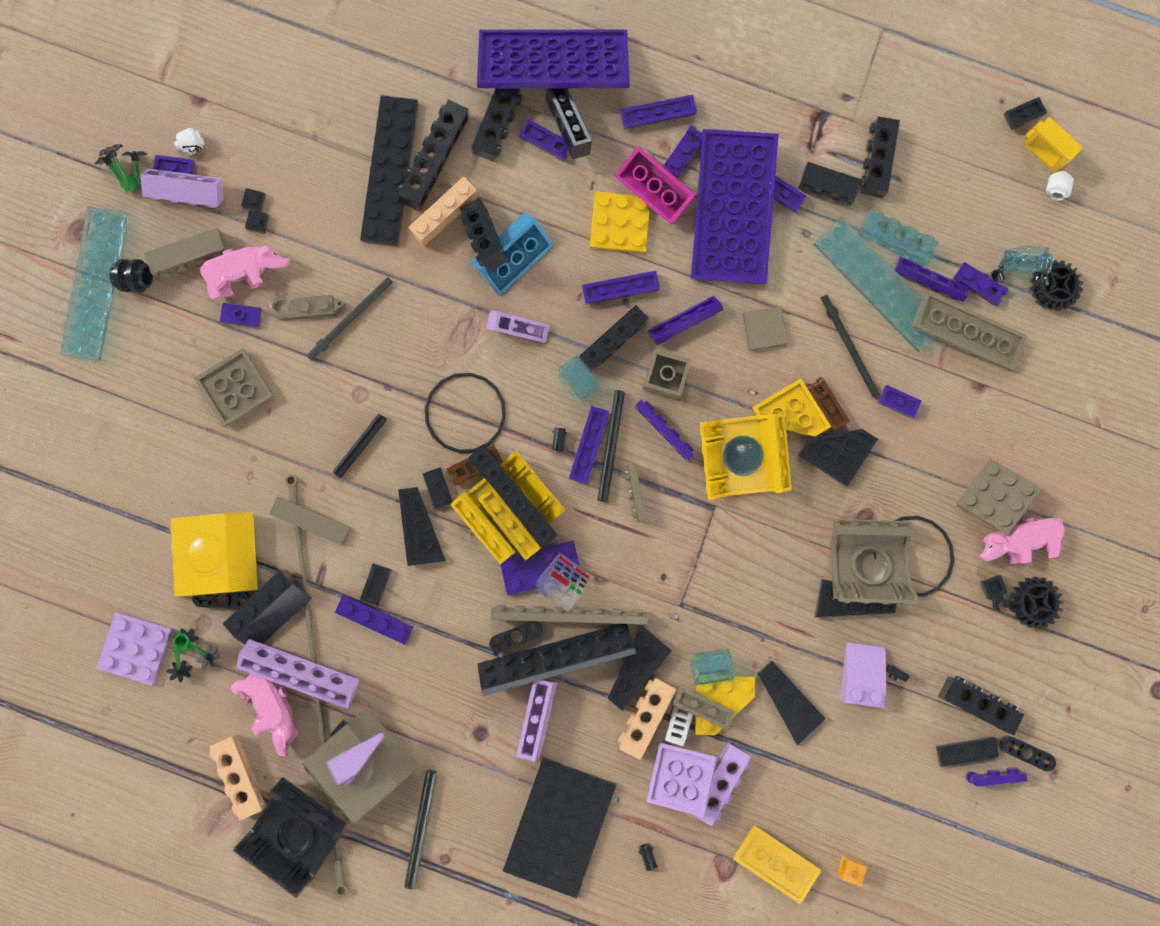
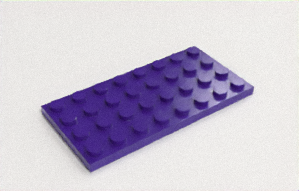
(553, 59)
(734, 206)

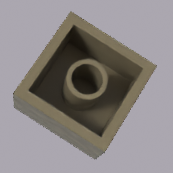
(666, 374)

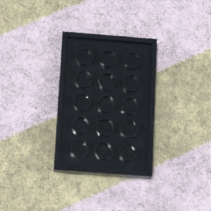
(559, 827)

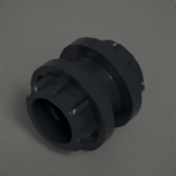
(130, 275)

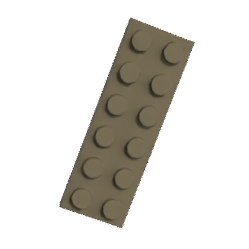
(969, 331)

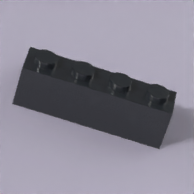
(268, 609)

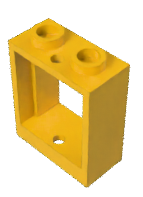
(1051, 144)

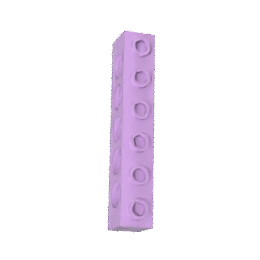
(297, 673)

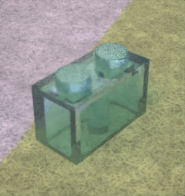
(578, 378)
(712, 667)

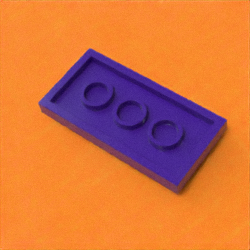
(522, 574)

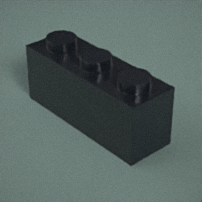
(829, 184)

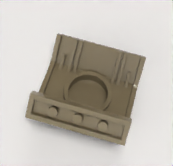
(857, 573)
(377, 778)

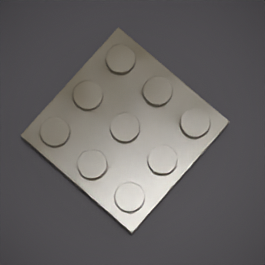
(234, 387)
(999, 497)

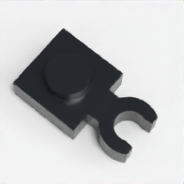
(995, 589)

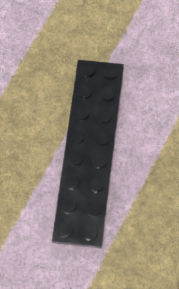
(388, 170)
(555, 658)

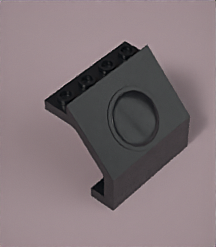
(291, 838)

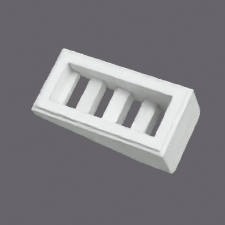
(668, 737)

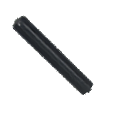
(359, 445)

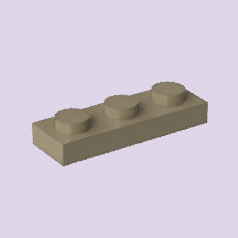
(635, 492)
(703, 707)

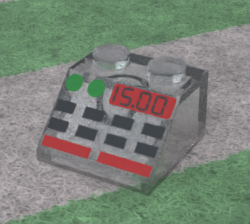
(563, 582)

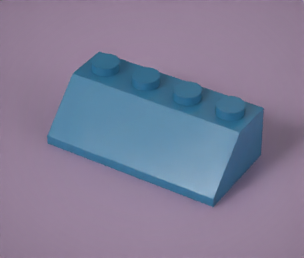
(523, 245)

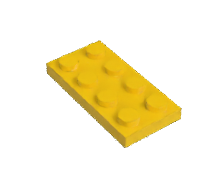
(777, 864)

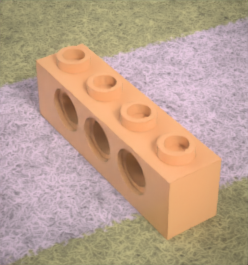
(637, 747)
(241, 766)

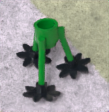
(127, 182)
(183, 643)

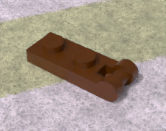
(828, 404)
(469, 468)

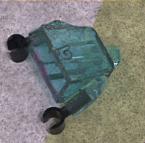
(1026, 259)

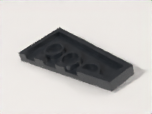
(418, 532)
(831, 607)
(638, 668)
(795, 709)

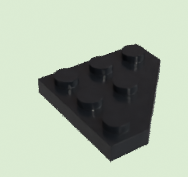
(839, 453)

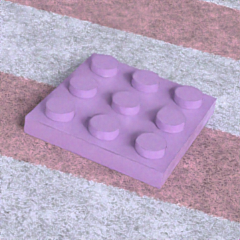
(134, 648)
(682, 780)

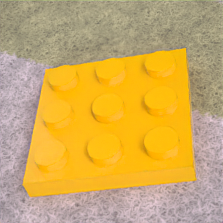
(619, 223)

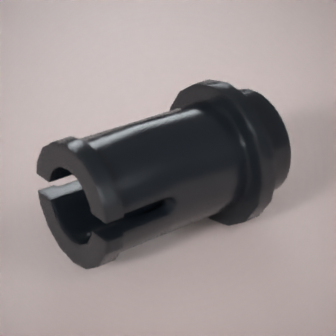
(559, 438)
(646, 851)

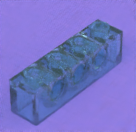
(887, 239)

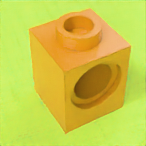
(852, 870)

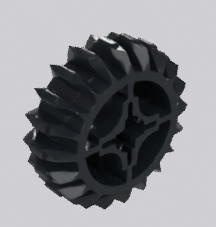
(1068, 294)
(1025, 613)

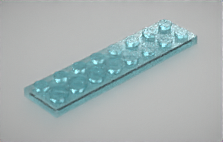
(873, 280)
(92, 287)

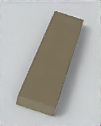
(309, 520)

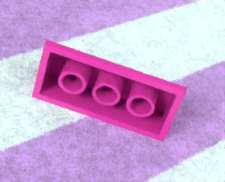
(655, 185)

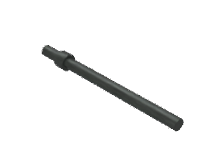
(832, 313)
(323, 344)

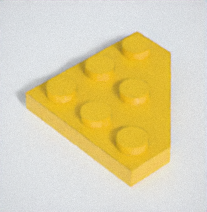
(799, 408)
(731, 693)

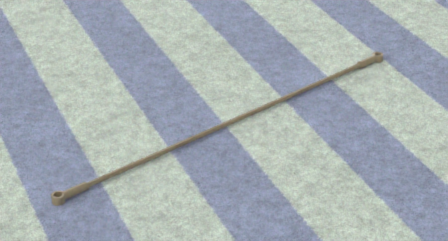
(294, 499)

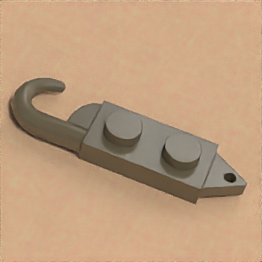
(307, 307)

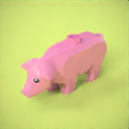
(237, 266)
(1025, 537)
(272, 710)

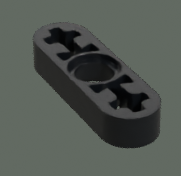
(207, 603)
(519, 628)
(1022, 746)

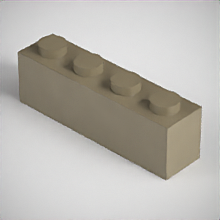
(185, 253)

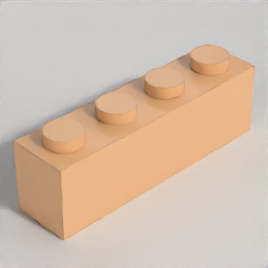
(443, 211)

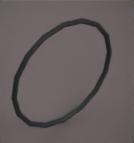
(461, 375)
(950, 548)

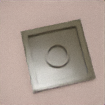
(765, 328)

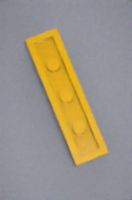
(508, 524)

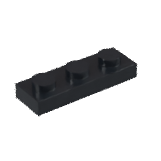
(967, 751)

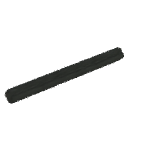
(611, 446)
(420, 829)

